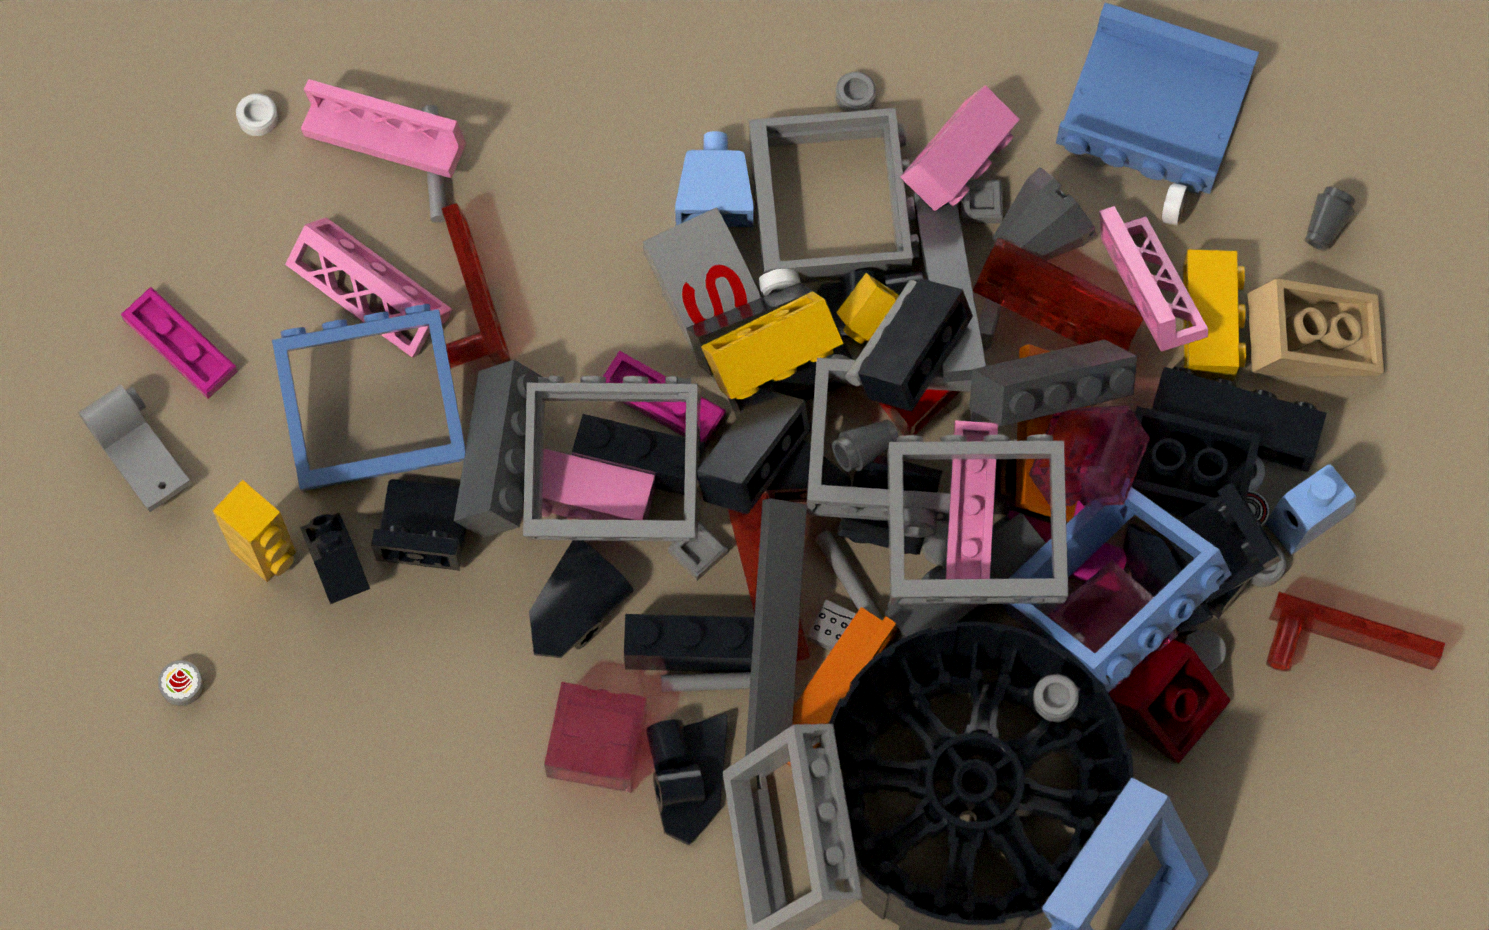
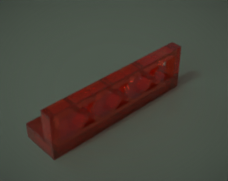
(1058, 296)

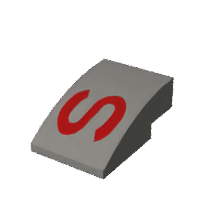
(700, 270)

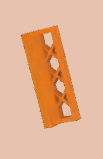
(856, 647)

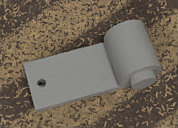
(134, 446)

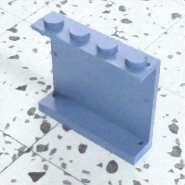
(1157, 98)

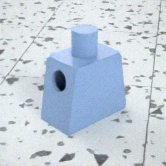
(714, 180)
(1316, 505)

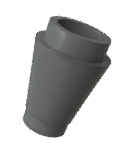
(1329, 216)
(864, 444)

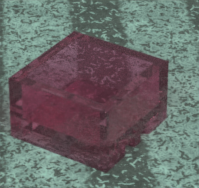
(1099, 454)
(1103, 608)
(596, 737)

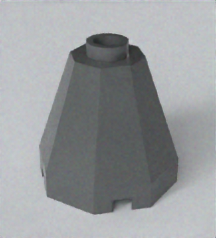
(1045, 219)

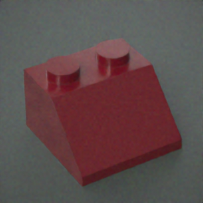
(1170, 700)

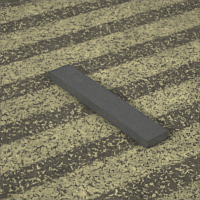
(947, 264)
(776, 621)

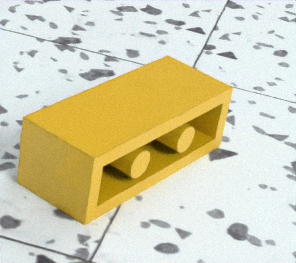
(1213, 285)
(772, 346)
(255, 531)

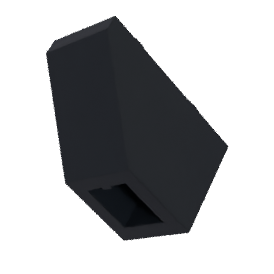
(334, 557)

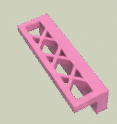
(383, 129)
(365, 270)
(1145, 286)
(971, 508)

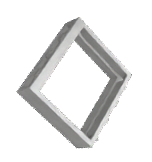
(825, 129)
(596, 389)
(856, 501)
(977, 590)
(823, 826)

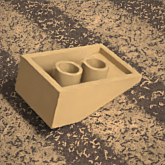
(1314, 331)

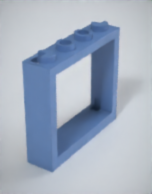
(339, 331)
(1157, 619)
(1133, 818)

